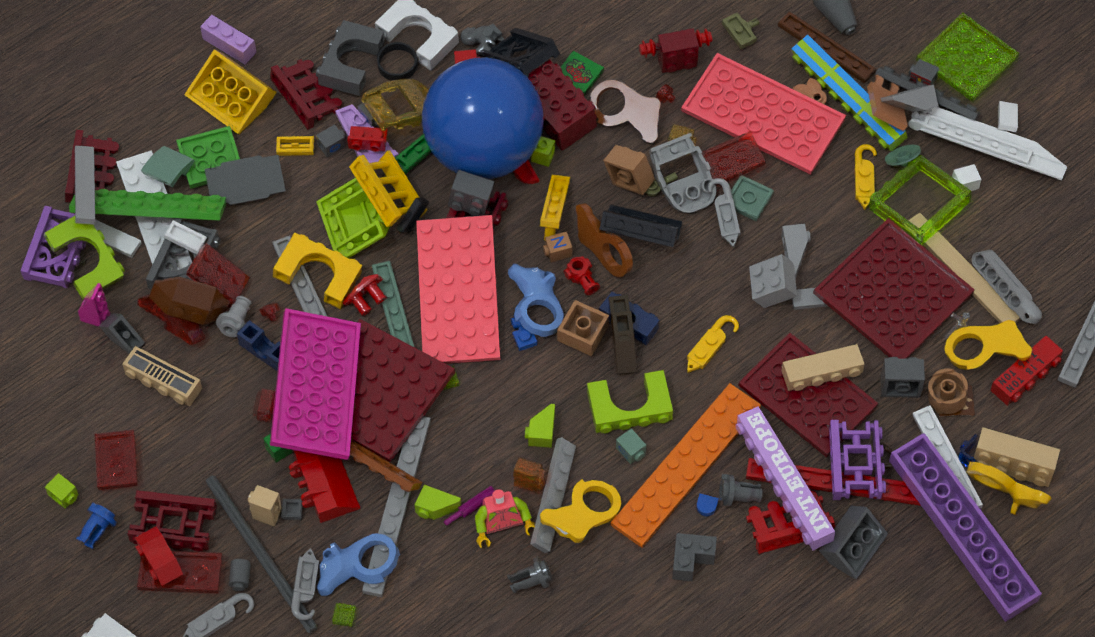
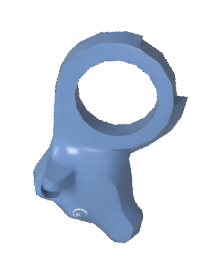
(537, 290)
(342, 564)

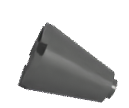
(839, 14)

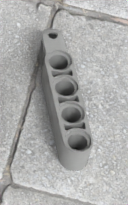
(1006, 285)

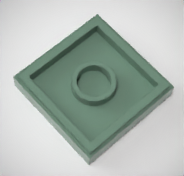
(750, 197)

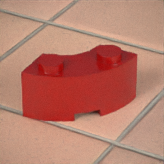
(158, 556)

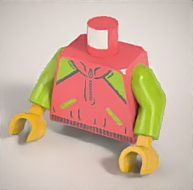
(501, 513)

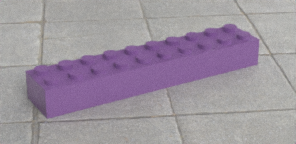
(965, 527)

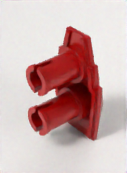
(367, 284)

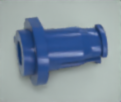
(101, 519)

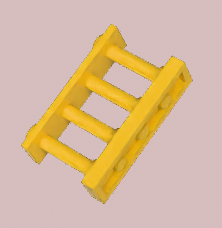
(376, 191)

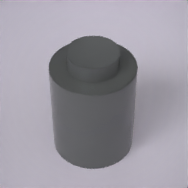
(239, 574)

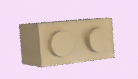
(265, 505)

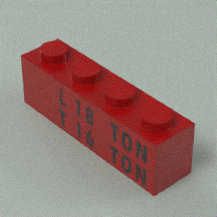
(1023, 374)

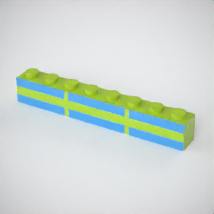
(846, 90)

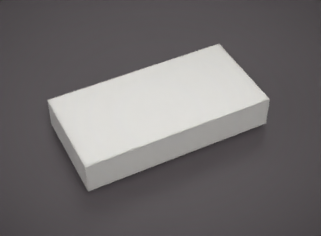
(1007, 116)
(185, 237)

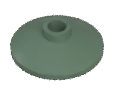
(903, 155)

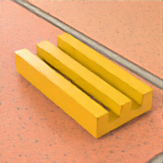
(295, 148)

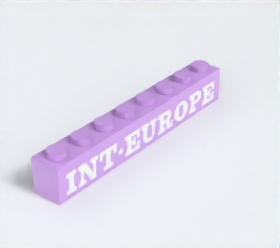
(785, 478)

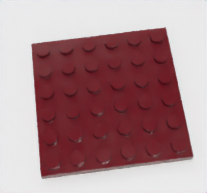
(893, 291)
(392, 390)

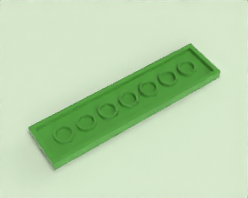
(157, 204)

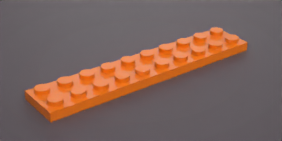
(683, 467)

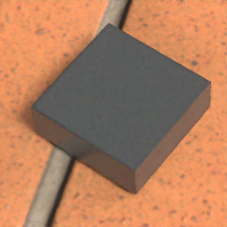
(292, 509)

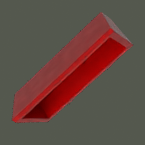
(326, 485)

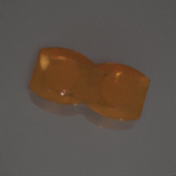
(528, 475)

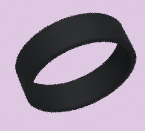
(397, 46)

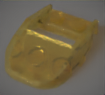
(414, 93)

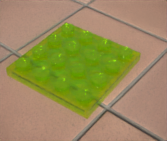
(968, 56)

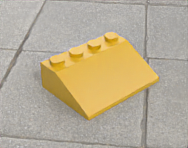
(229, 92)

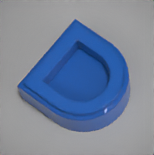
(706, 504)

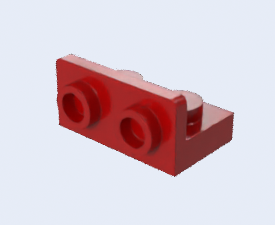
(367, 139)

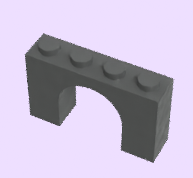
(348, 38)

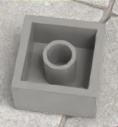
(773, 281)

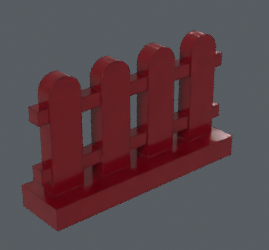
(294, 93)
(104, 162)

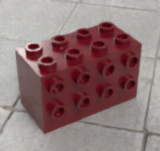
(565, 109)

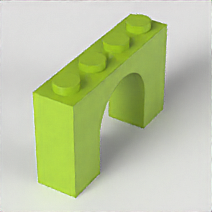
(107, 270)
(609, 417)

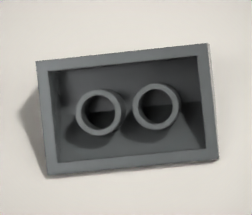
(854, 541)

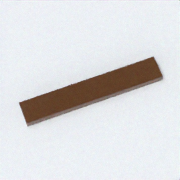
(842, 56)

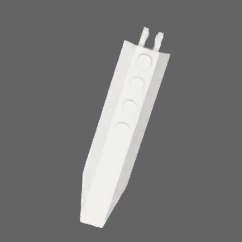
(988, 140)

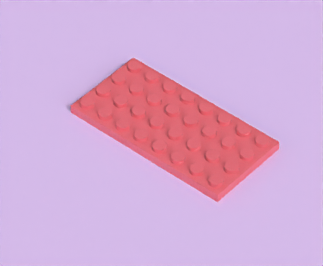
(778, 116)
(458, 289)

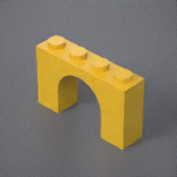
(302, 250)

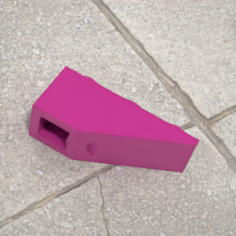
(94, 307)

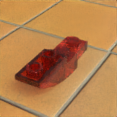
(184, 329)

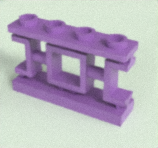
(841, 459)

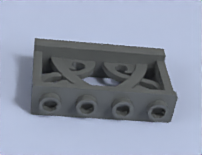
(160, 272)

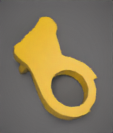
(1000, 338)
(1001, 482)
(578, 519)

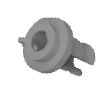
(233, 321)

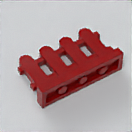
(782, 533)

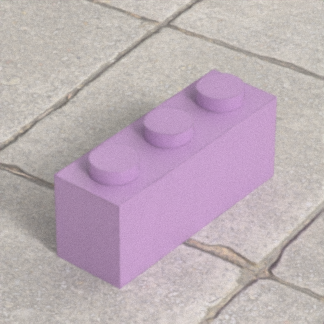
(228, 39)

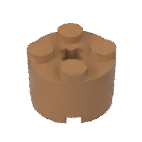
(947, 391)

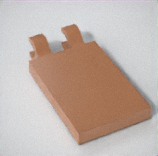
(891, 114)

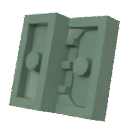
(167, 166)

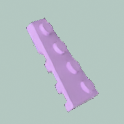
(349, 117)

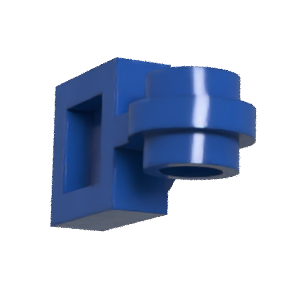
(522, 337)

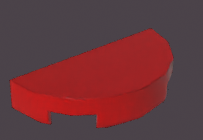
(526, 174)

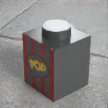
(924, 72)

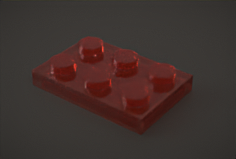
(734, 157)
(215, 270)
(116, 460)

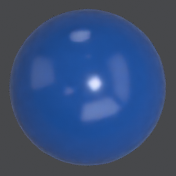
(482, 118)

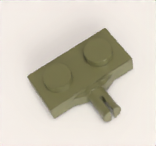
(740, 30)

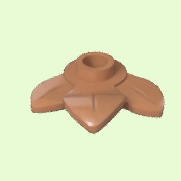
(811, 90)

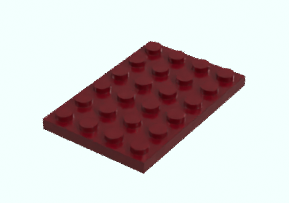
(813, 407)

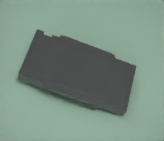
(246, 179)

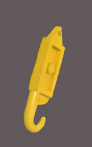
(864, 176)
(709, 344)

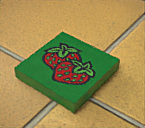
(581, 71)

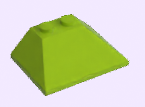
(351, 219)

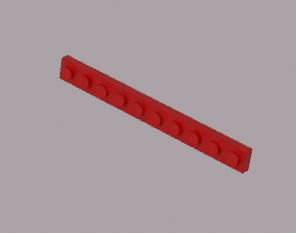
(822, 480)

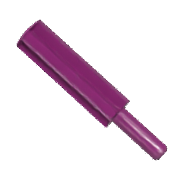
(471, 505)

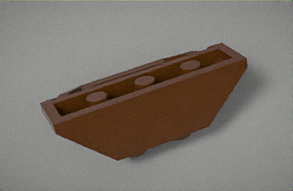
(188, 299)

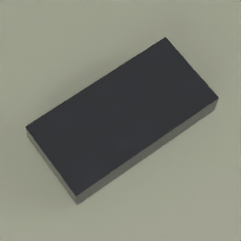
(413, 215)

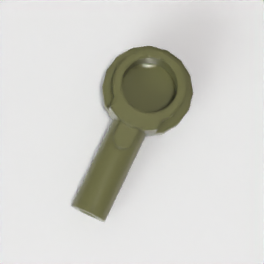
(654, 188)

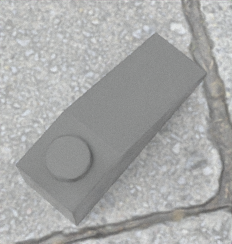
(915, 99)
(795, 243)

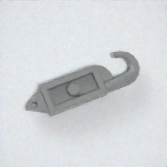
(726, 212)
(304, 584)
(217, 617)

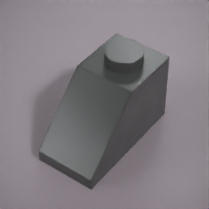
(121, 332)

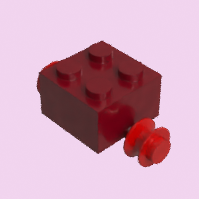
(677, 49)

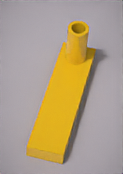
(554, 204)

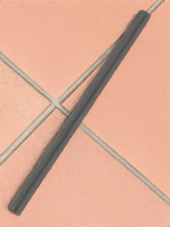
(257, 548)

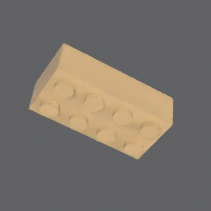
(1017, 456)

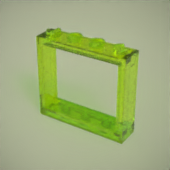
(936, 222)

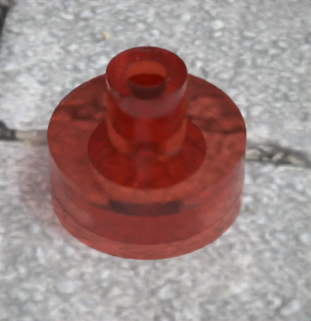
(665, 94)
(270, 310)

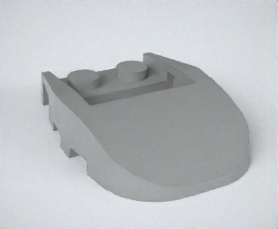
(692, 191)

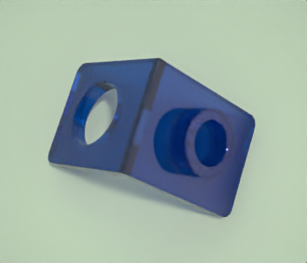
(964, 448)

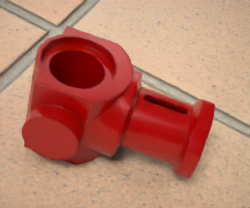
(583, 275)

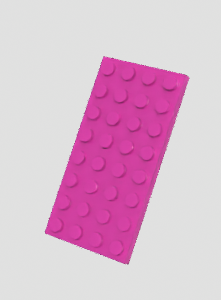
(315, 384)

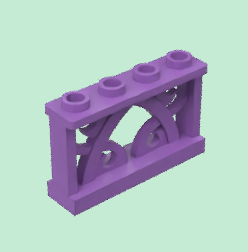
(34, 262)

